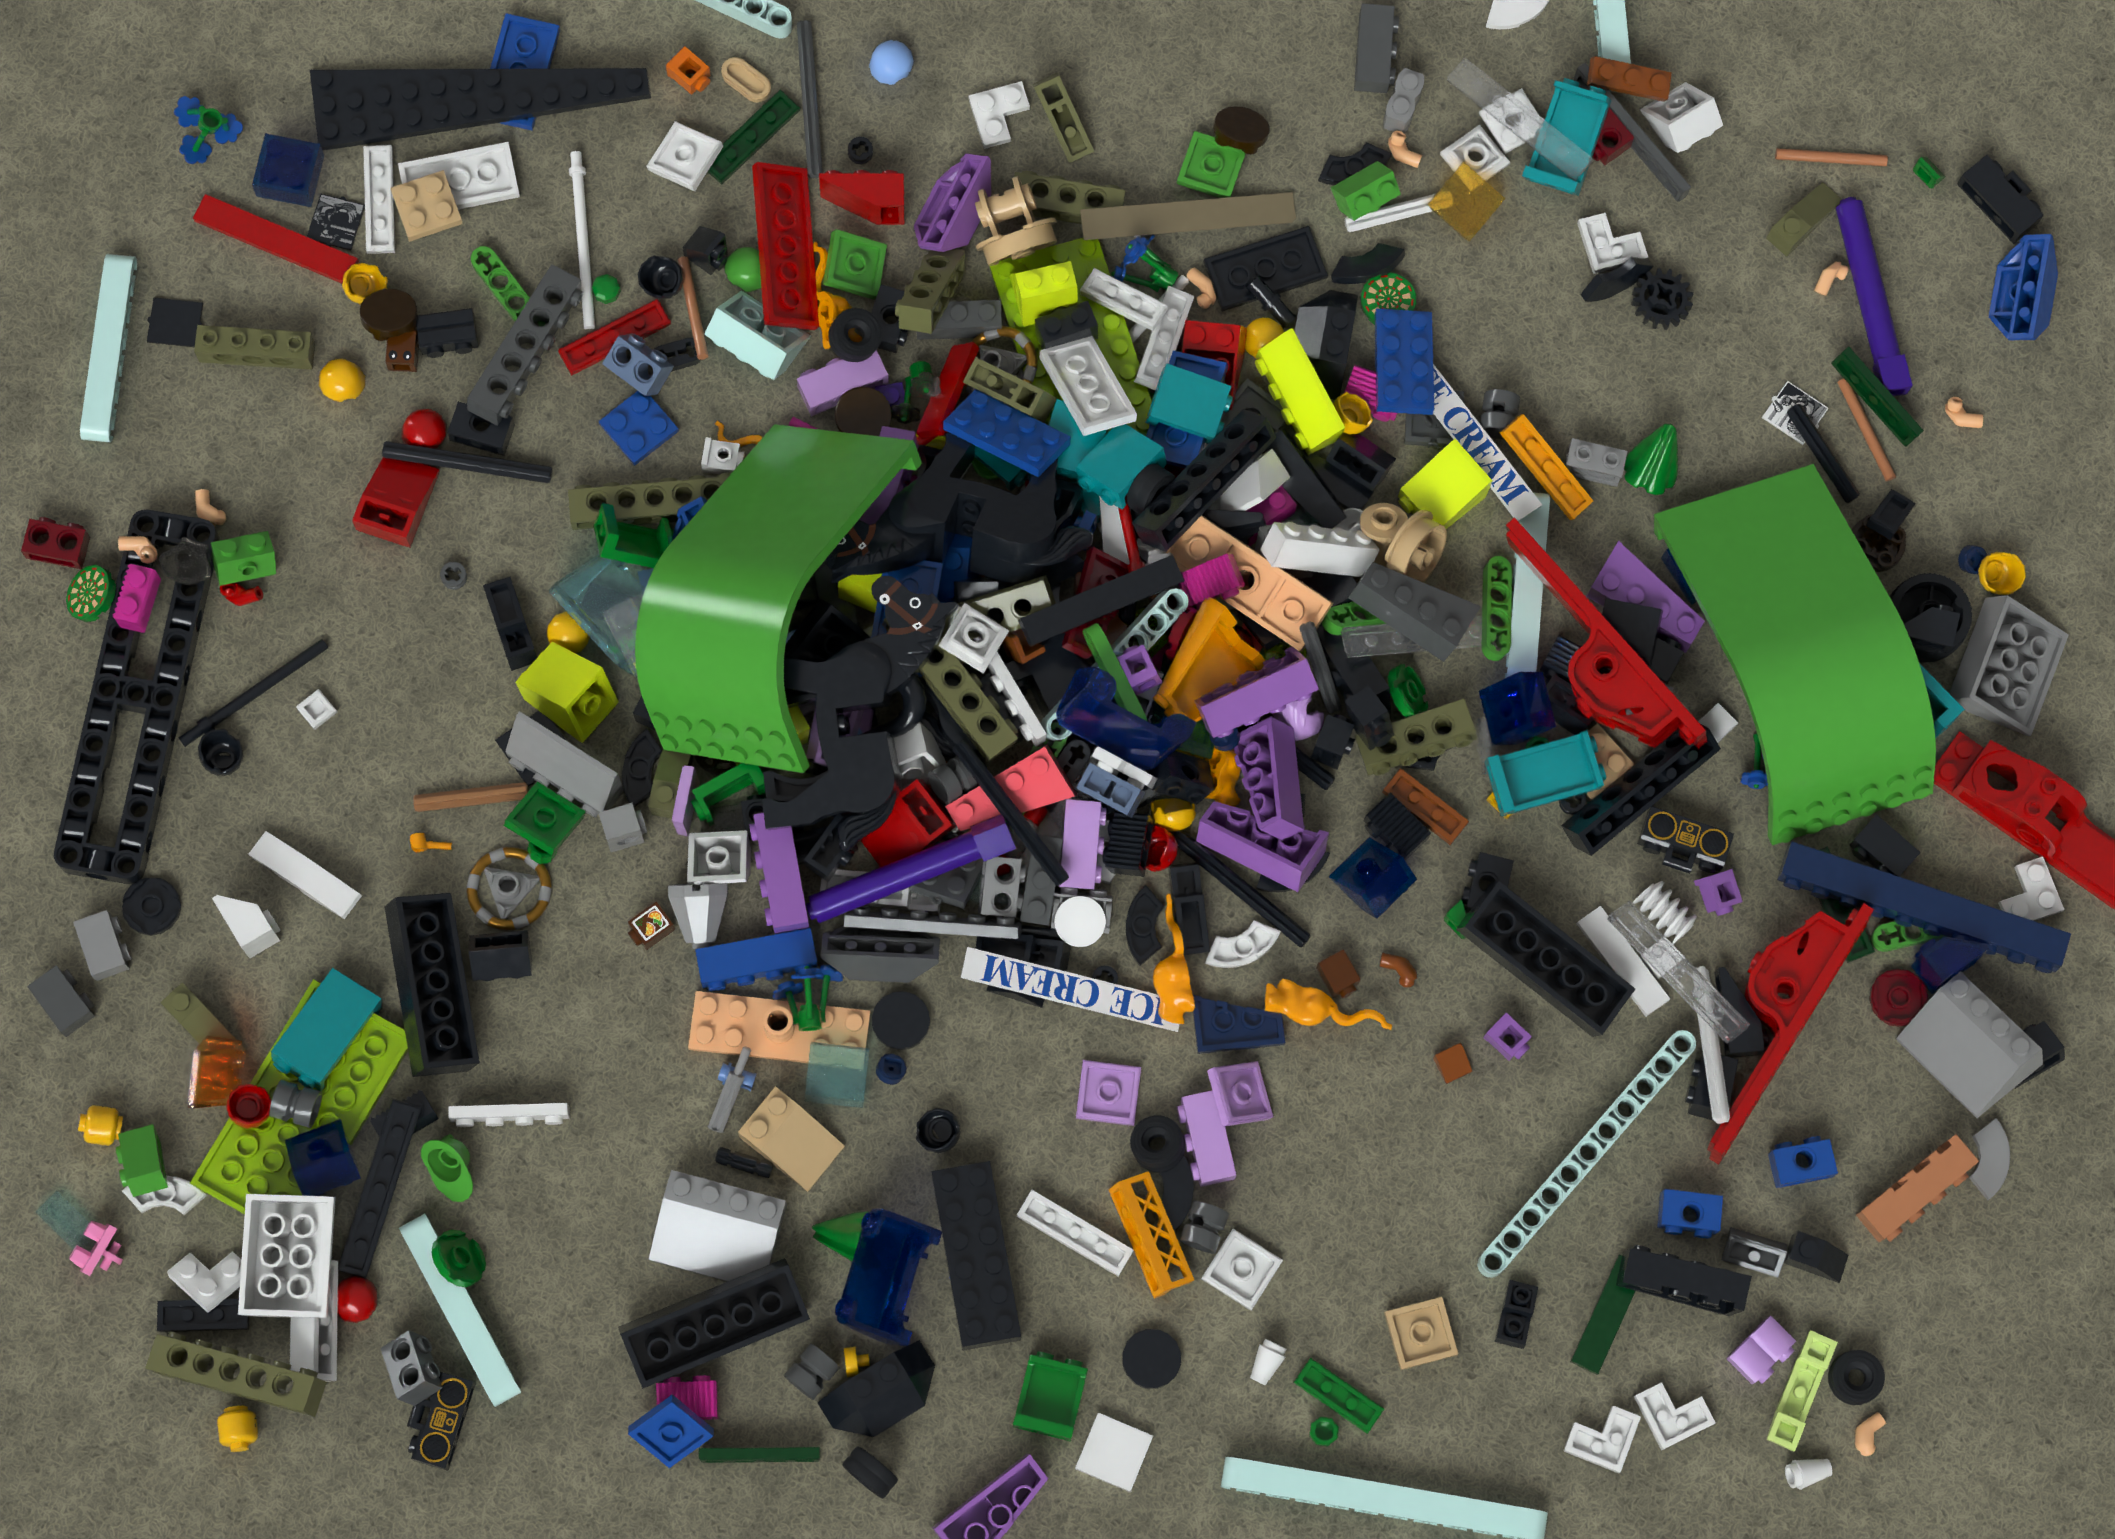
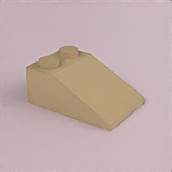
(790, 1139)

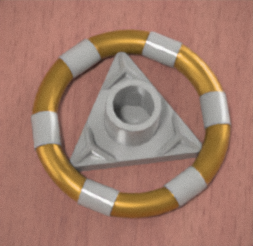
(1006, 360)
(508, 889)

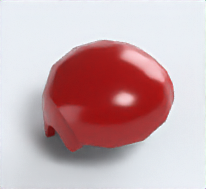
(424, 428)
(1162, 849)
(249, 1106)
(356, 1299)

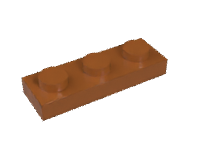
(1629, 78)
(1426, 806)

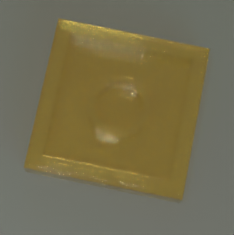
(1465, 201)

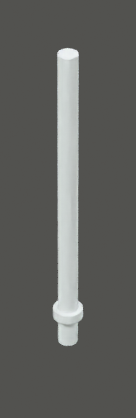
(577, 172)

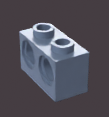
(636, 370)
(1110, 790)

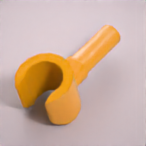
(419, 843)

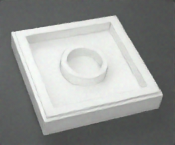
(685, 156)
(1242, 1269)
(1114, 1452)

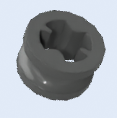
(452, 584)

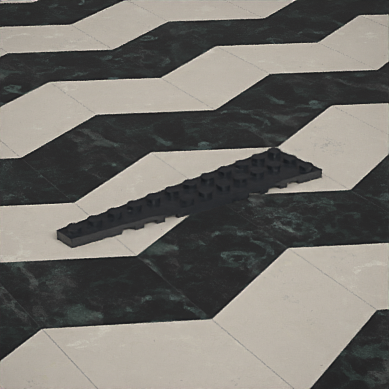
(406, 103)

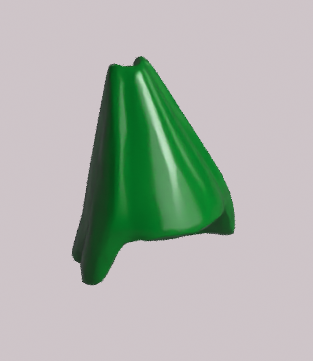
(1654, 461)
(841, 1233)

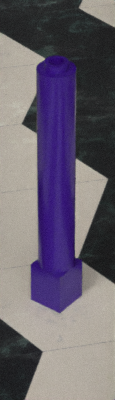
(1889, 364)
(984, 841)

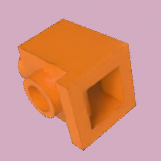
(687, 62)

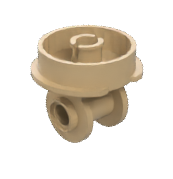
(1001, 208)
(1405, 544)

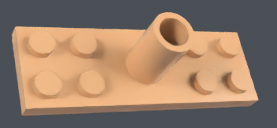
(1276, 597)
(732, 1021)

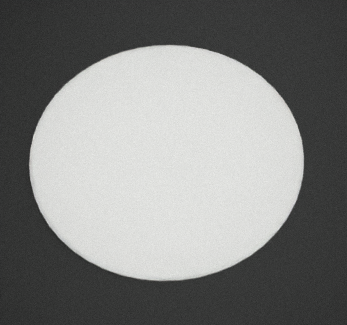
(1080, 921)

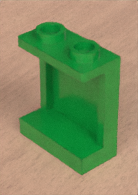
(628, 541)
(724, 787)
(1050, 1396)

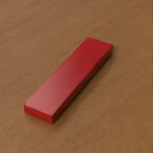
(598, 343)
(951, 384)

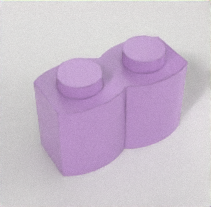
(1761, 1350)

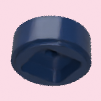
(1971, 558)
(1226, 743)
(891, 1069)

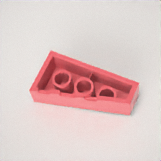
(1029, 784)

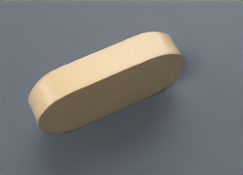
(746, 79)

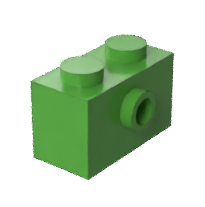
(1366, 190)
(243, 558)
(142, 1161)

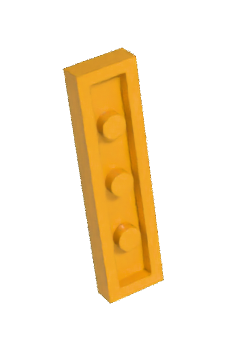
(1546, 466)

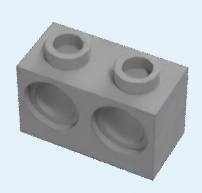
(992, 885)

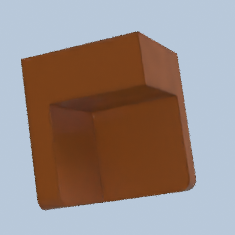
(1018, 647)

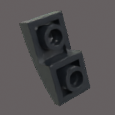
(1516, 1314)

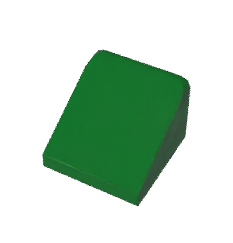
(1928, 172)
(1455, 916)

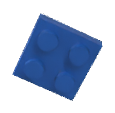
(638, 426)
(670, 1431)

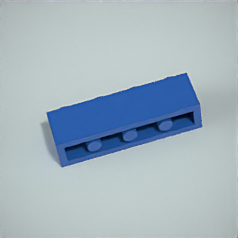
(755, 959)

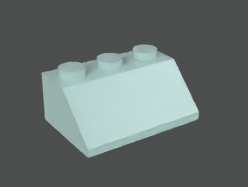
(741, 330)

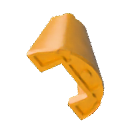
(1205, 660)

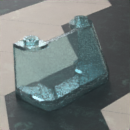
(590, 592)

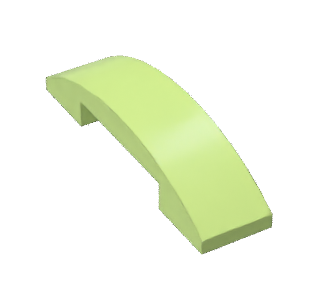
(1800, 1390)

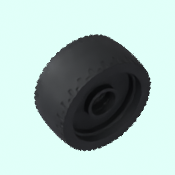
(1927, 591)

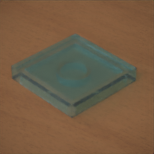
(837, 1074)

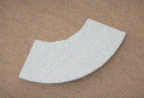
(1513, 13)
(1244, 948)
(178, 1195)

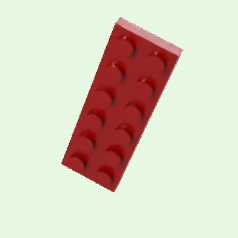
(785, 246)

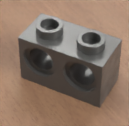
(411, 1367)

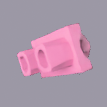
(88, 1260)

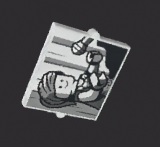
(1788, 397)

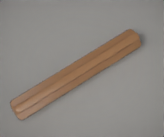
(470, 797)

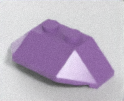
(950, 210)

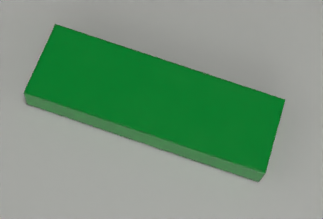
(1338, 1395)

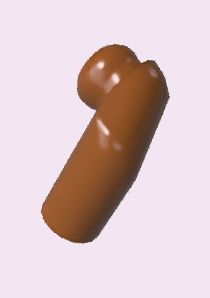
(1402, 966)

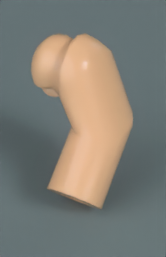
(1400, 151)
(1828, 275)
(1205, 285)
(1960, 416)
(207, 511)
(139, 544)
(1865, 1434)

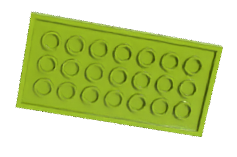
(1112, 329)
(257, 1157)

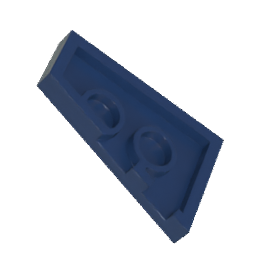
(1234, 1027)

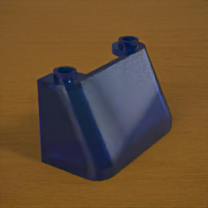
(1091, 715)
(884, 1275)

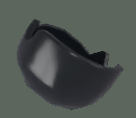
(660, 277)
(216, 743)
(945, 1126)

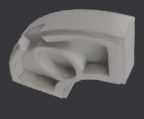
(1993, 1158)

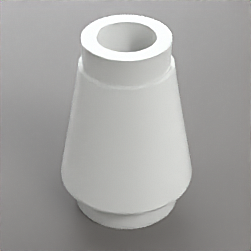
(1267, 1361)
(1807, 1472)

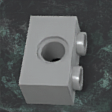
(623, 827)

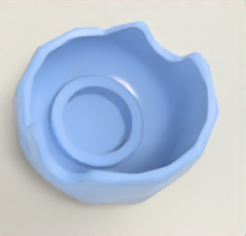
(891, 62)

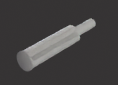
(729, 1094)

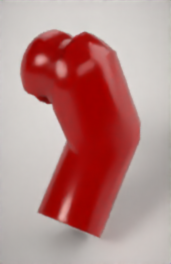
(239, 595)

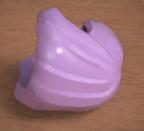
(1296, 716)

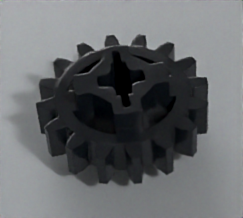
(1664, 286)

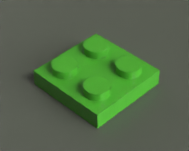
(1210, 166)
(854, 264)

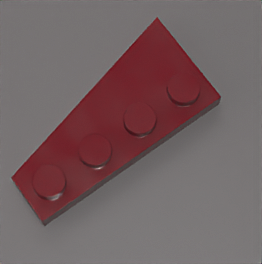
(1097, 570)

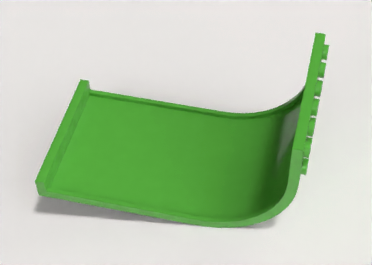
(730, 583)
(1812, 648)

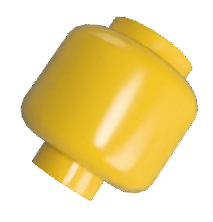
(100, 1125)
(237, 1428)

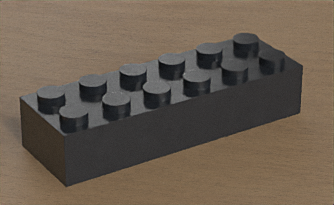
(1545, 959)
(431, 984)
(976, 1255)
(713, 1323)

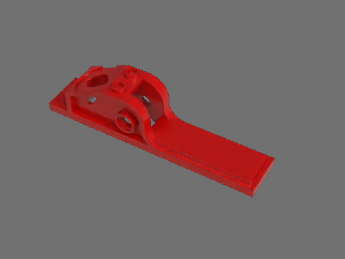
(1629, 682)
(2076, 850)
(1804, 981)

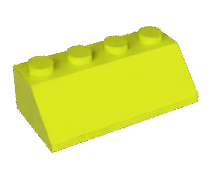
(1299, 392)

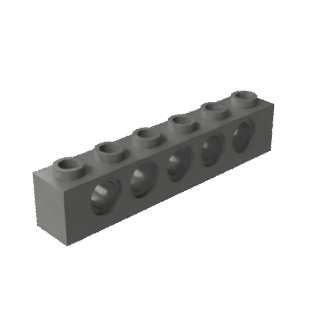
(554, 285)

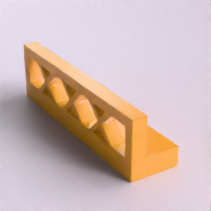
(1141, 1237)

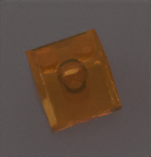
(215, 1071)

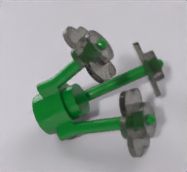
(919, 384)

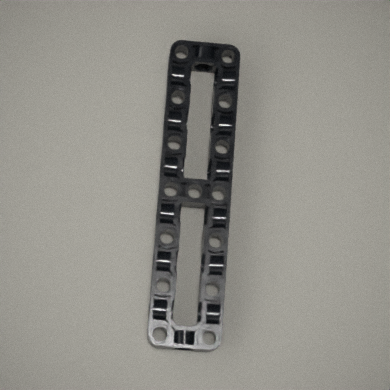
(159, 723)

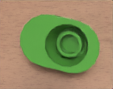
(448, 1166)

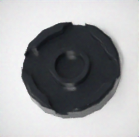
(154, 914)
(900, 1020)
(1151, 1358)

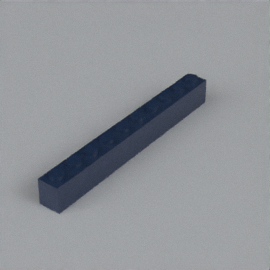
(1923, 907)

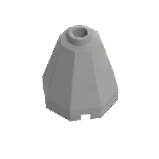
(698, 911)

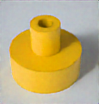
(854, 1361)

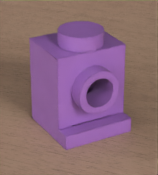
(1144, 679)
(1719, 892)
(1508, 1027)

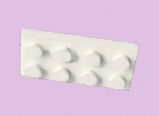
(473, 175)
(1088, 385)

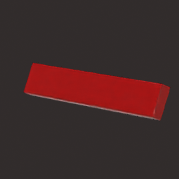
(273, 238)

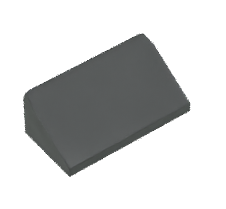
(1754, 1252)

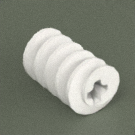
(1666, 911)

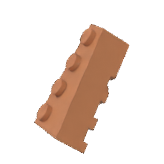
(1917, 1188)

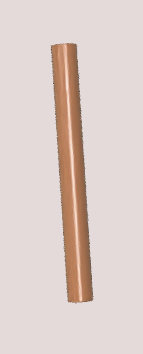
(1831, 157)
(693, 309)
(1866, 430)

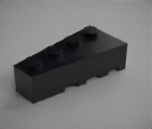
(1352, 673)
(1683, 1281)

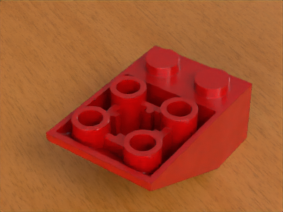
(866, 194)
(1218, 343)
(395, 500)
(912, 826)

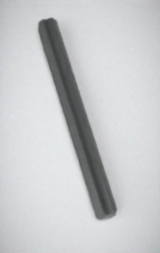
(809, 98)

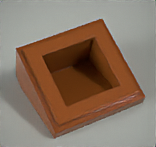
(1453, 1063)

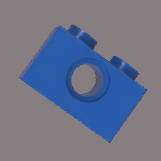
(1788, 1173)
(1706, 1206)

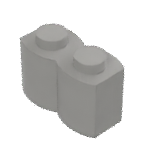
(1403, 101)

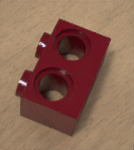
(1616, 132)
(53, 549)

